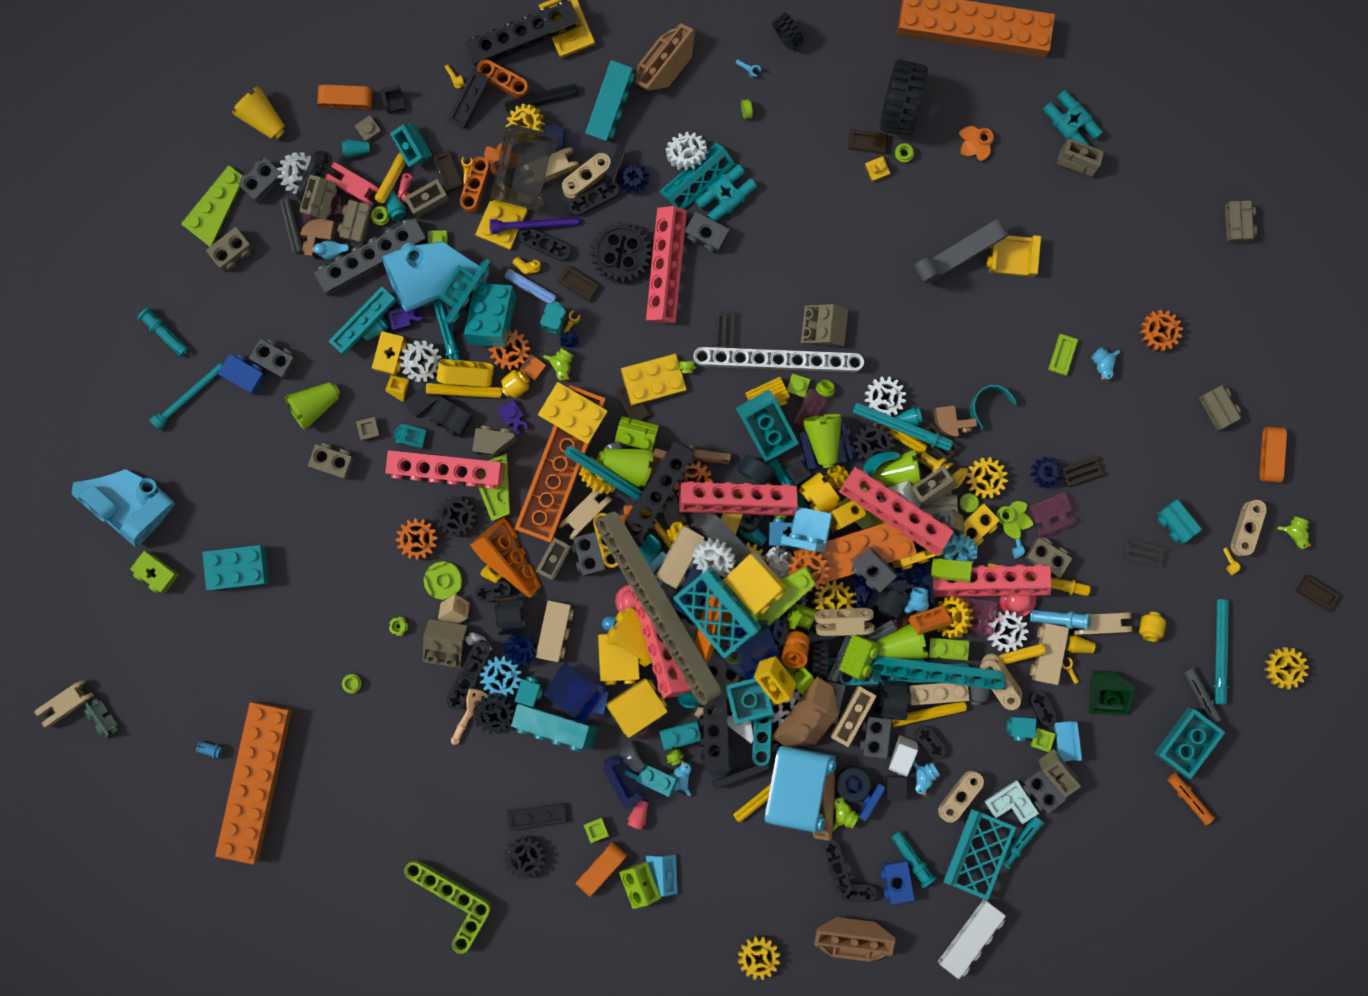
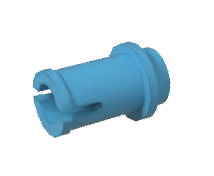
(210, 749)

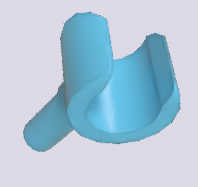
(749, 68)
(1019, 550)

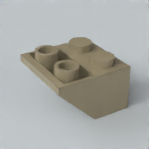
(824, 325)
(491, 442)
(444, 643)

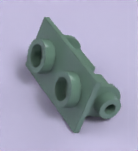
(103, 725)

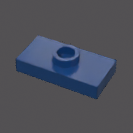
(871, 801)

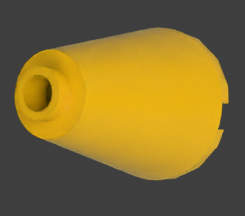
(259, 114)

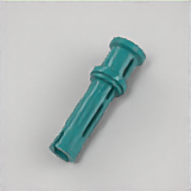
(157, 326)
(1016, 852)
(917, 866)

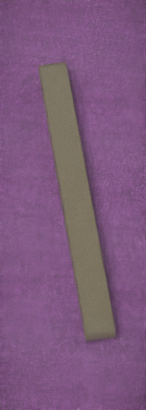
(658, 608)

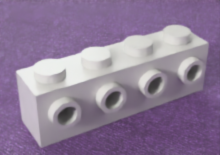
(971, 939)

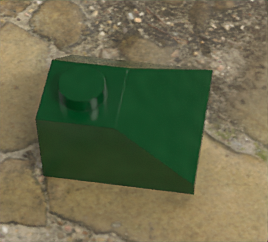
(1110, 694)

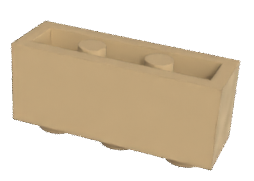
(679, 557)
(554, 631)
(1048, 666)
(937, 693)
(852, 716)

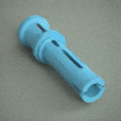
(1070, 620)

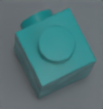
(529, 692)
(1021, 728)

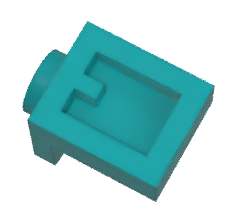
(410, 435)

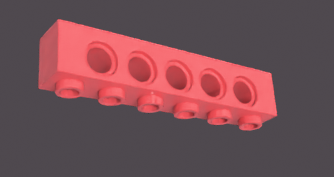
(666, 265)
(397, 460)
(729, 504)
(900, 521)
(1001, 586)
(656, 649)

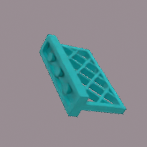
(727, 599)
(963, 848)

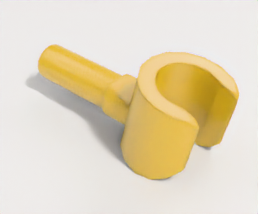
(457, 81)
(466, 168)
(571, 322)
(1234, 567)
(1069, 669)

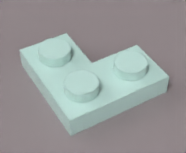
(1012, 797)

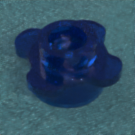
(569, 339)

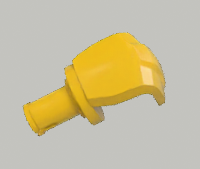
(935, 464)

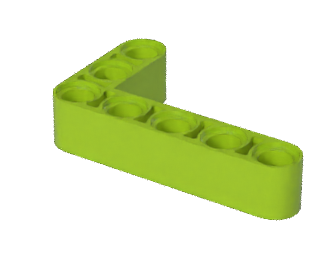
(453, 898)

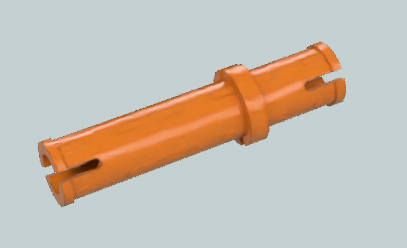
(1176, 781)

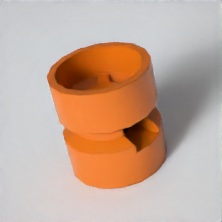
(795, 650)

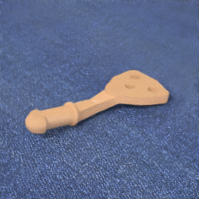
(469, 713)

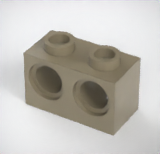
(227, 245)
(330, 465)
(1047, 559)
(1059, 773)

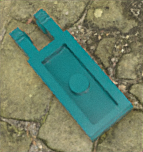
(655, 780)

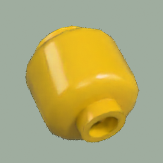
(515, 384)
(1152, 627)

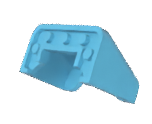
(798, 788)

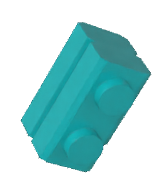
(411, 144)
(554, 318)
(1178, 521)
(680, 735)

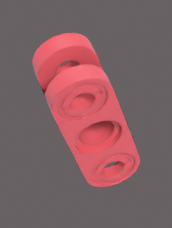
(352, 184)

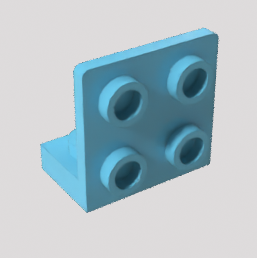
(809, 530)

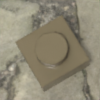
(368, 129)
(368, 428)

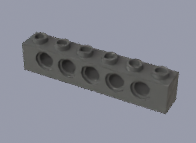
(325, 272)

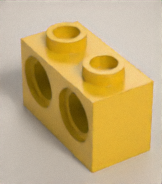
(974, 523)

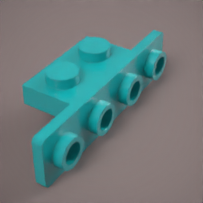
(459, 286)

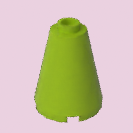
(312, 403)
(824, 437)
(628, 464)
(899, 470)
(903, 644)

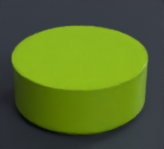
(746, 108)
(968, 502)

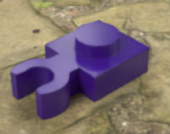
(400, 319)
(511, 415)

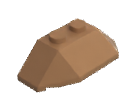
(666, 58)
(809, 716)
(854, 939)

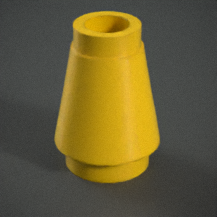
(1077, 644)

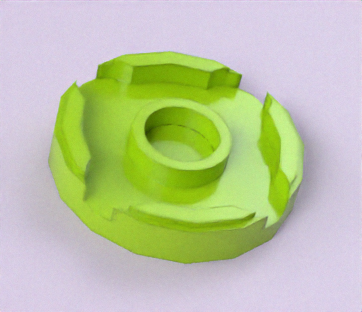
(443, 580)

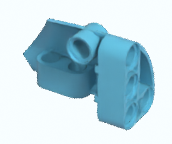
(421, 276)
(124, 504)

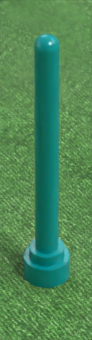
(160, 420)

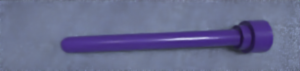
(498, 226)

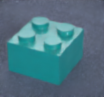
(749, 702)

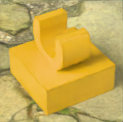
(877, 169)

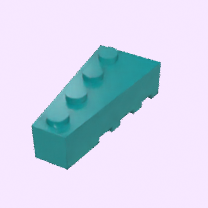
(610, 101)
(554, 727)

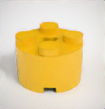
(820, 494)

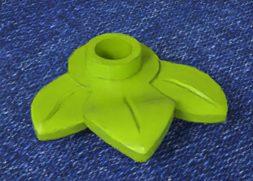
(1016, 520)

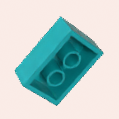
(490, 315)
(767, 425)
(235, 568)
(1189, 743)

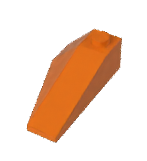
(502, 553)
(701, 642)

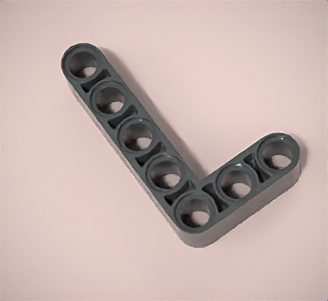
(934, 268)
(712, 527)

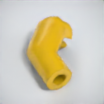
(527, 268)

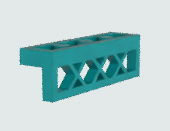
(687, 178)
(362, 320)

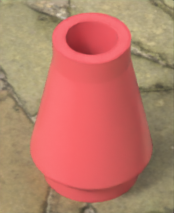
(638, 815)

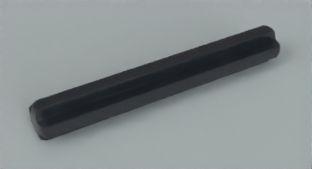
(542, 97)

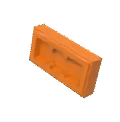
(930, 620)

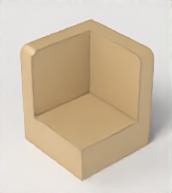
(454, 610)

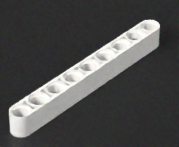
(787, 356)

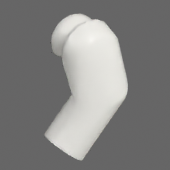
(473, 637)

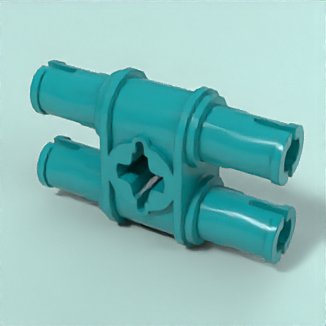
(1074, 110)
(725, 184)

